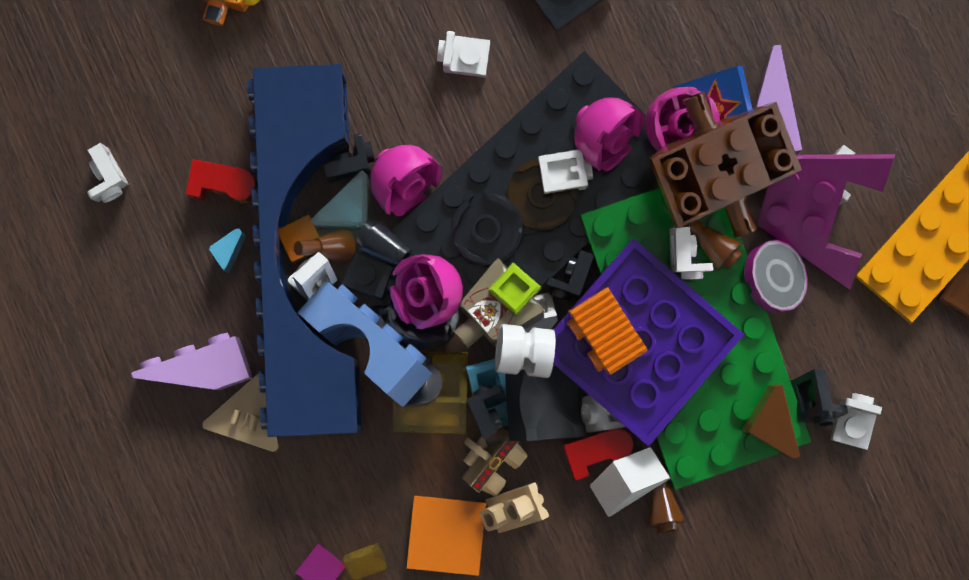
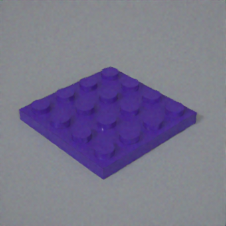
(676, 325)

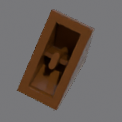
(772, 422)

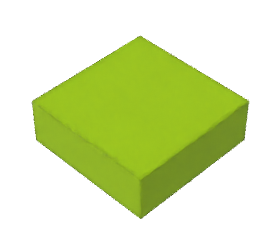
(514, 289)

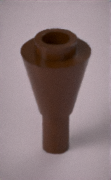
(334, 246)
(717, 246)
(664, 510)

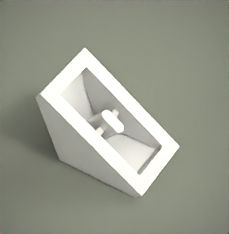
(628, 480)

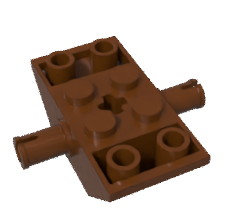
(723, 163)

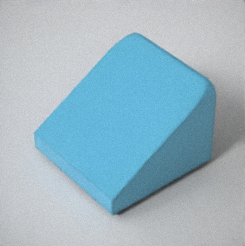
(228, 248)

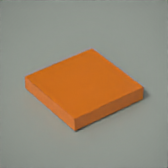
(446, 535)

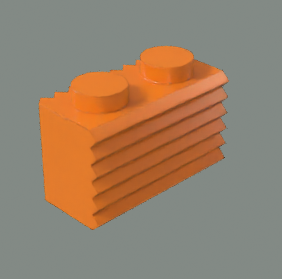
(606, 332)

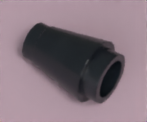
(381, 243)

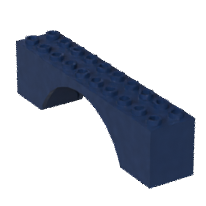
(296, 130)

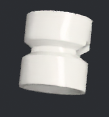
(525, 351)

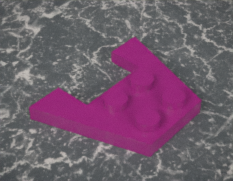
(805, 205)

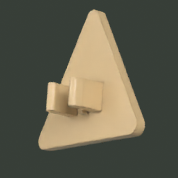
(241, 417)

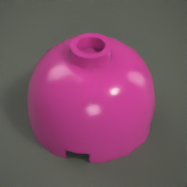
(668, 118)
(605, 130)
(402, 178)
(426, 290)

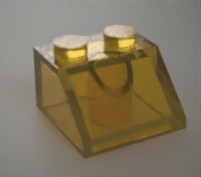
(449, 410)

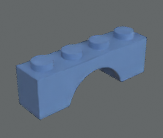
(390, 366)

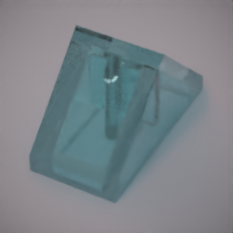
(348, 208)

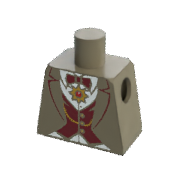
(488, 313)

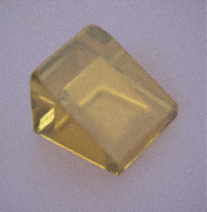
(365, 561)

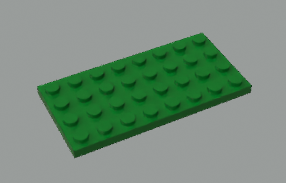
(707, 430)

